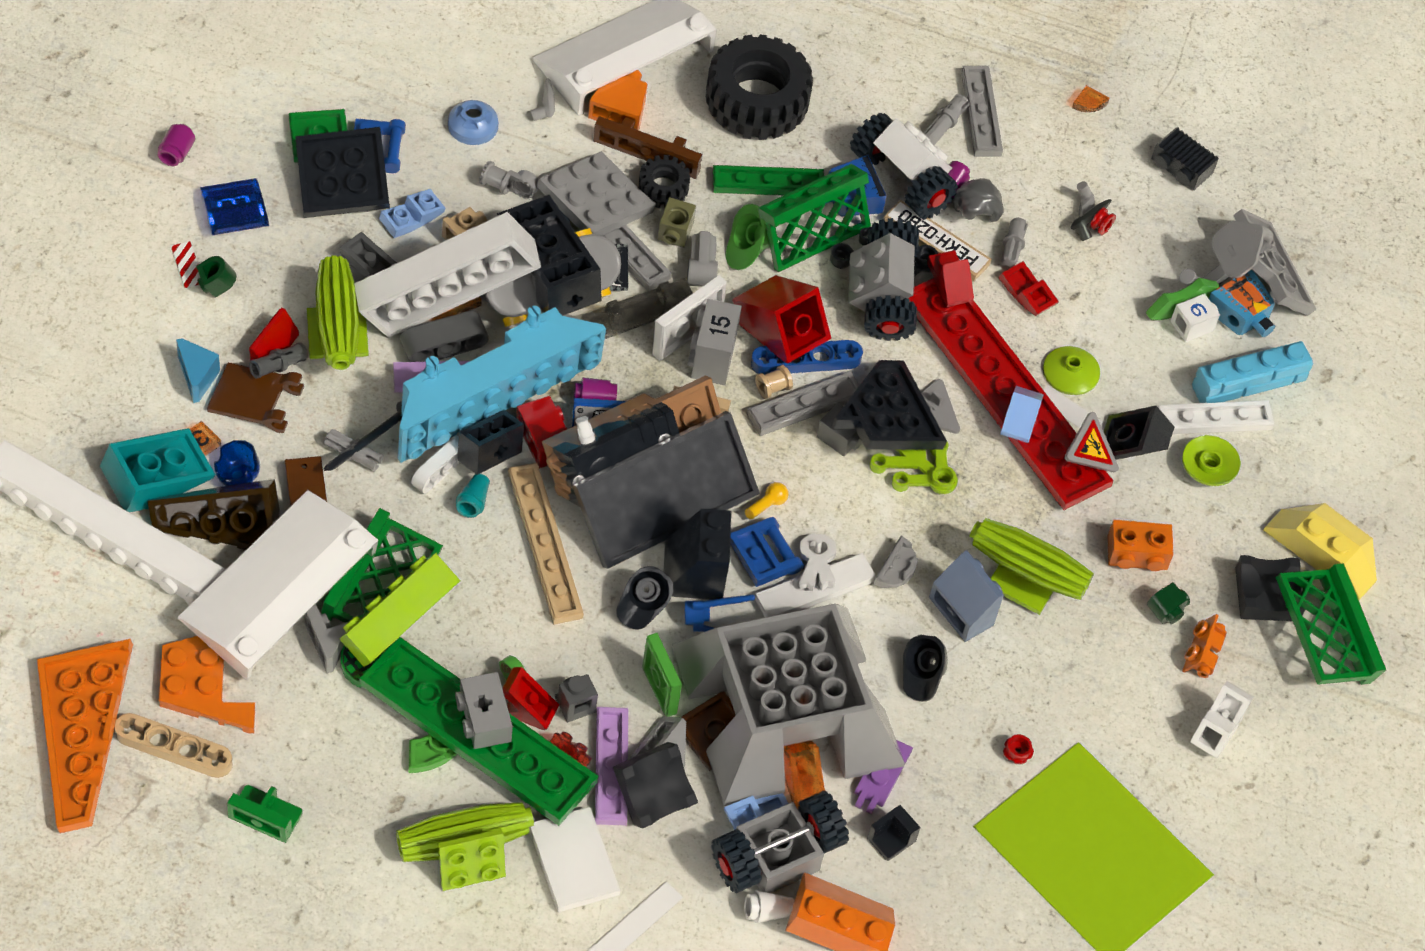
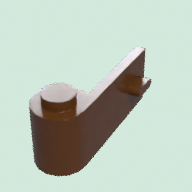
(305, 479)

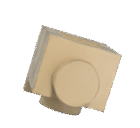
(461, 222)

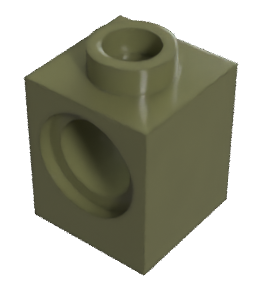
(676, 222)

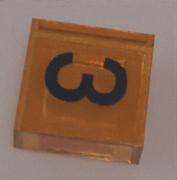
(205, 438)

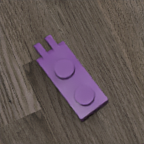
(879, 784)

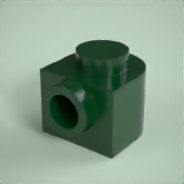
(216, 276)
(1169, 603)

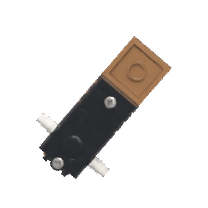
(625, 432)

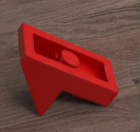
(952, 277)
(528, 700)

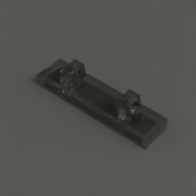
(639, 309)

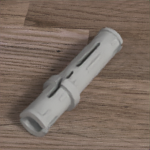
(946, 118)

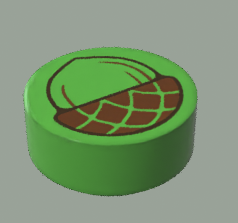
(508, 664)

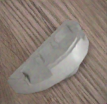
(898, 567)

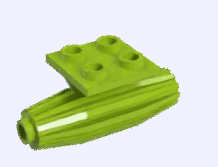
(335, 323)
(1029, 566)
(466, 841)

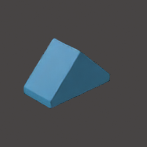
(198, 366)

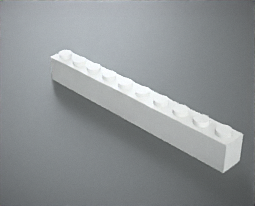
(104, 525)

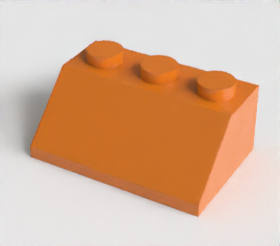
(839, 917)

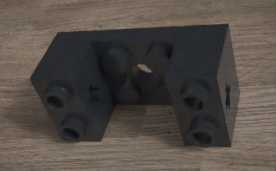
(568, 272)

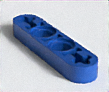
(808, 362)

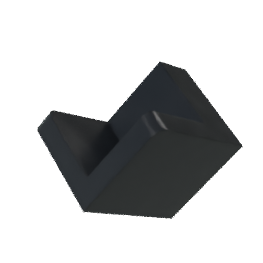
(893, 833)

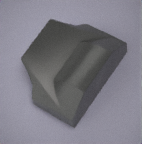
(364, 257)

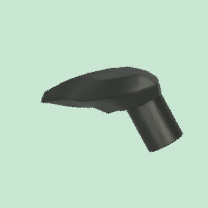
(1086, 218)

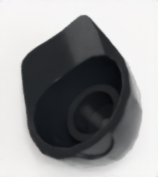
(639, 607)
(919, 673)

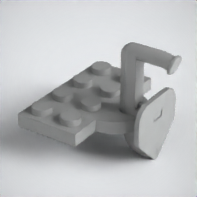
(1256, 245)

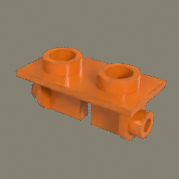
(1207, 636)

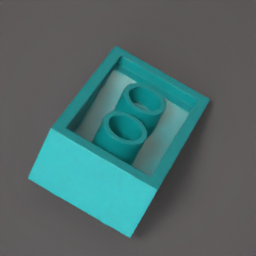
(154, 467)

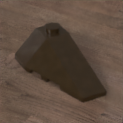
(220, 514)

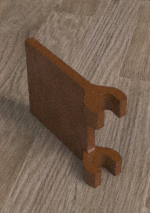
(253, 398)

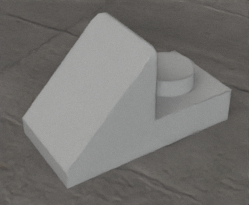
(325, 637)

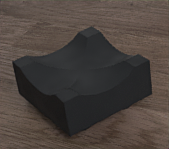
(1259, 590)
(654, 784)

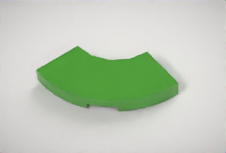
(1166, 303)
(427, 754)

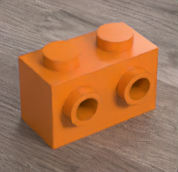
(1140, 545)

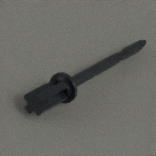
(367, 439)

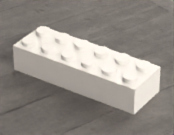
(447, 275)

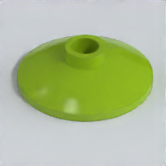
(1069, 378)
(1215, 452)

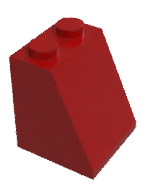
(784, 316)

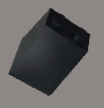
(700, 555)

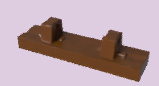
(643, 145)

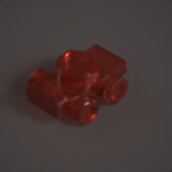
(573, 749)

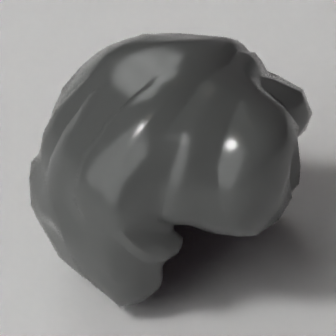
(979, 198)

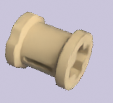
(774, 381)

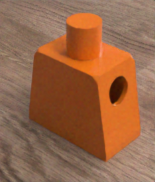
(620, 99)

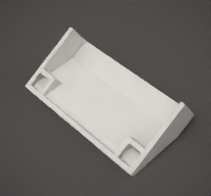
(623, 47)
(277, 581)

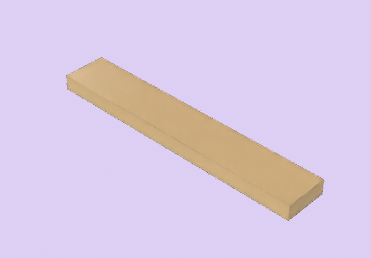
(545, 543)

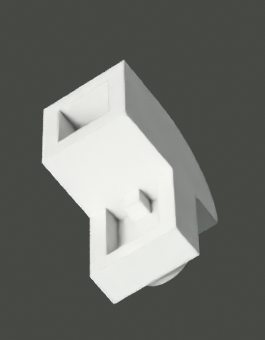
(1222, 719)

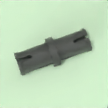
(278, 360)

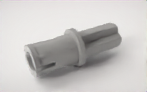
(1014, 241)
(341, 442)

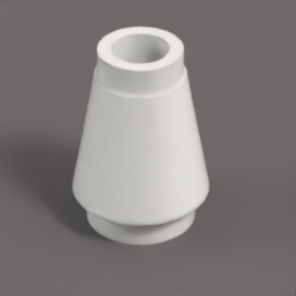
(767, 906)

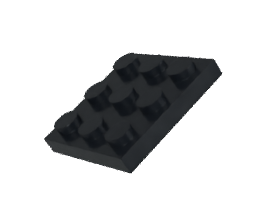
(342, 172)

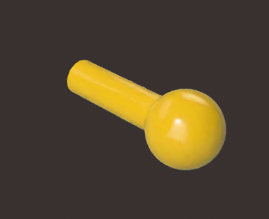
(775, 494)

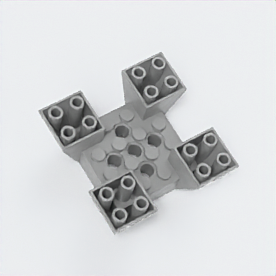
(788, 685)

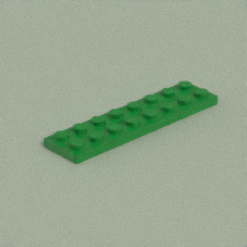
(525, 766)

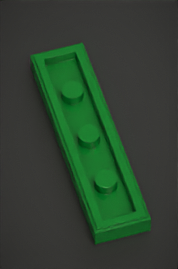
(761, 179)

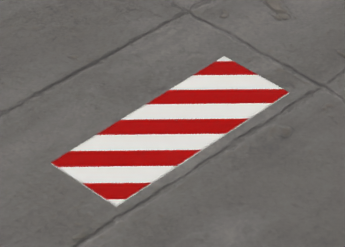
(186, 263)

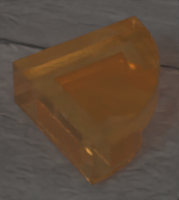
(1090, 100)

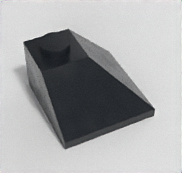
(1138, 432)

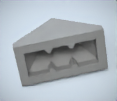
(666, 730)

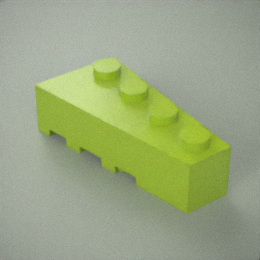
(399, 609)

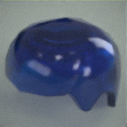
(237, 463)

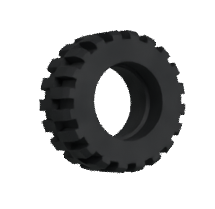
(757, 113)

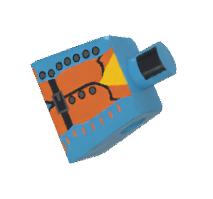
(1244, 305)

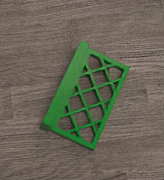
(813, 198)
(342, 591)
(1348, 621)

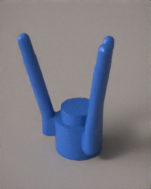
(699, 611)

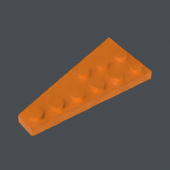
(80, 713)

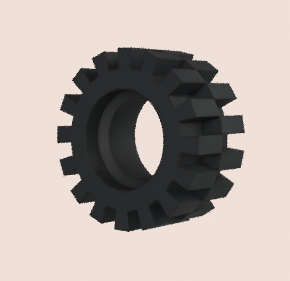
(664, 169)

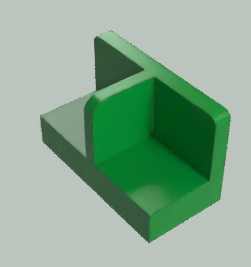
(264, 812)

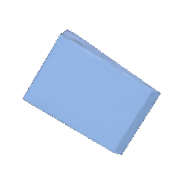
(1021, 414)

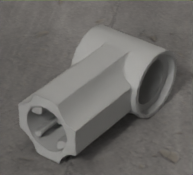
(702, 265)

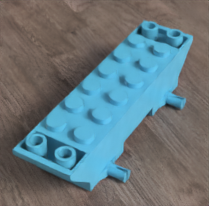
(530, 362)

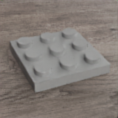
(596, 194)

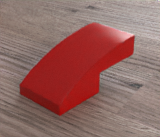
(1026, 289)

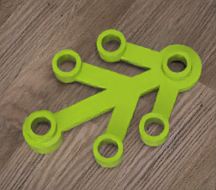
(917, 460)

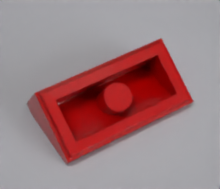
(278, 333)

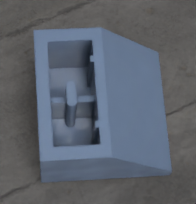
(967, 596)

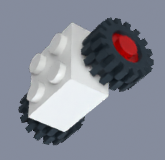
(913, 156)

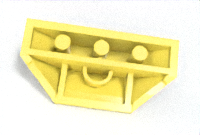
(1325, 539)

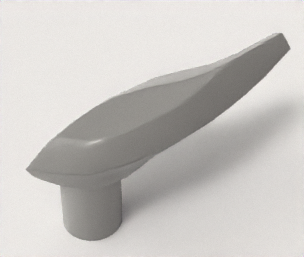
(548, 102)
(1087, 197)

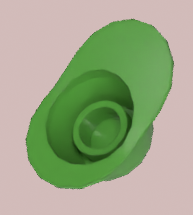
(747, 238)

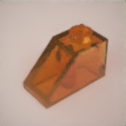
(803, 770)

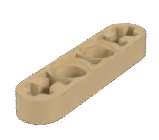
(175, 742)

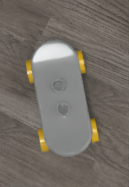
(520, 294)

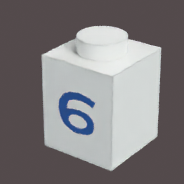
(1195, 317)

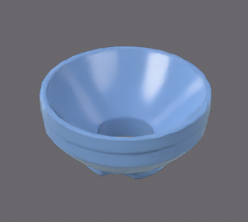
(473, 130)

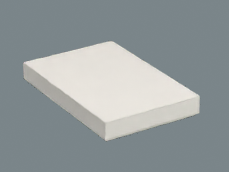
(679, 323)
(574, 860)

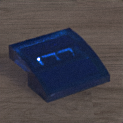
(234, 206)

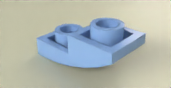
(415, 213)

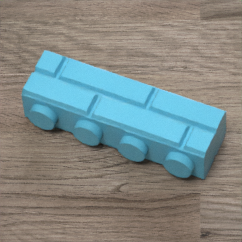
(1252, 373)

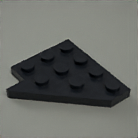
(891, 411)

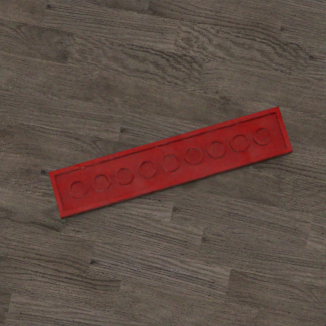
(992, 374)

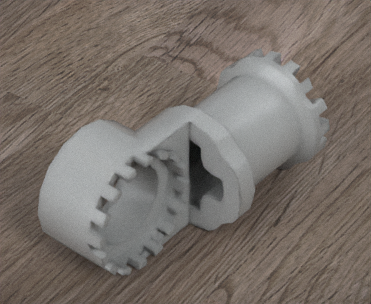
(509, 180)

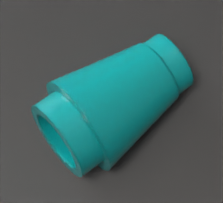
(473, 496)

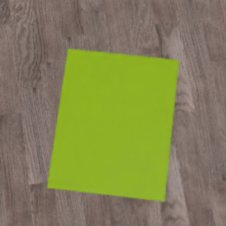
(1093, 851)

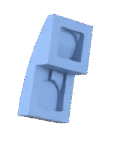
(749, 808)

